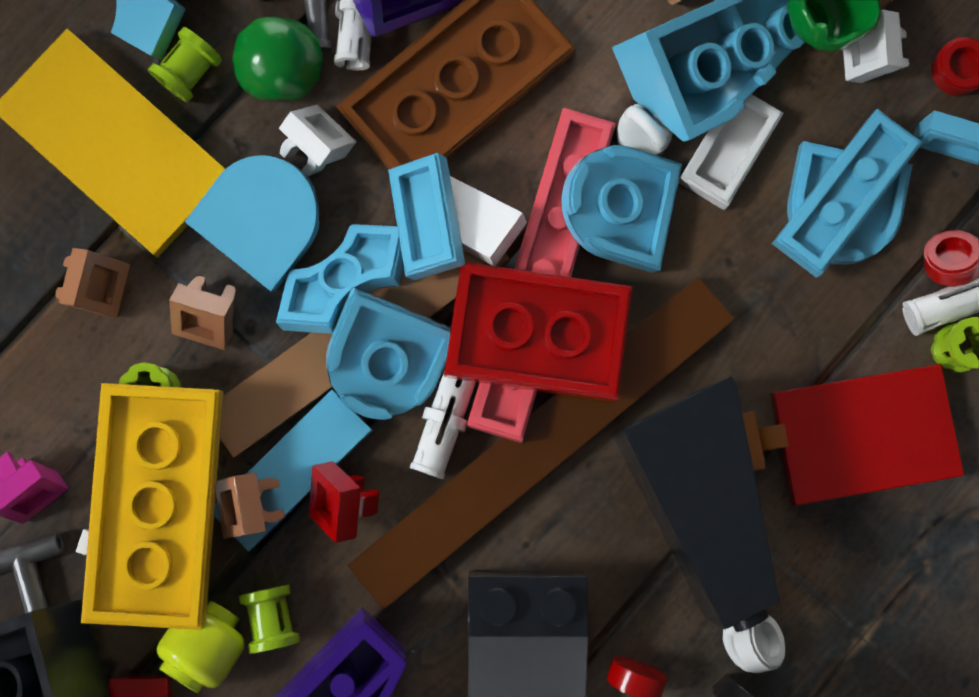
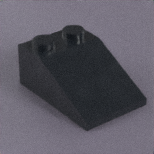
(527, 633)
(50, 655)

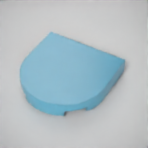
(622, 205)
(260, 217)
(878, 226)
(384, 356)

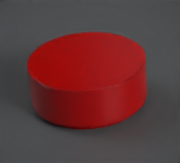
(957, 67)
(952, 258)
(636, 678)

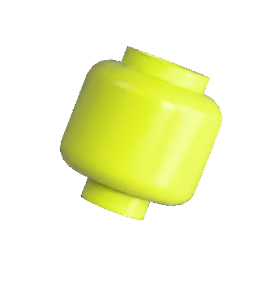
(202, 655)

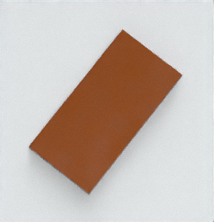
(456, 80)

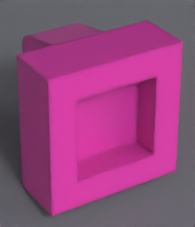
(26, 487)

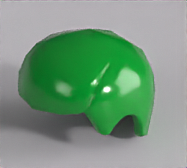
(833, 23)
(277, 59)

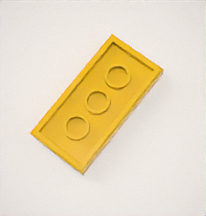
(110, 142)
(152, 506)

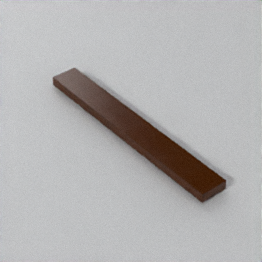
(550, 437)

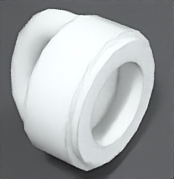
(642, 131)
(756, 648)

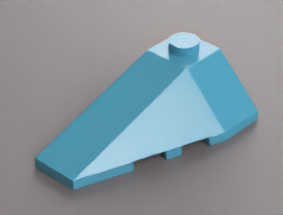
(706, 62)

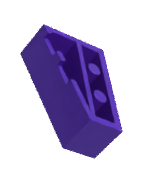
(353, 663)

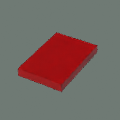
(538, 332)
(867, 434)

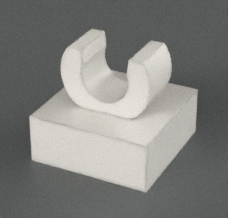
(877, 52)
(316, 136)

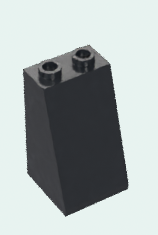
(705, 498)

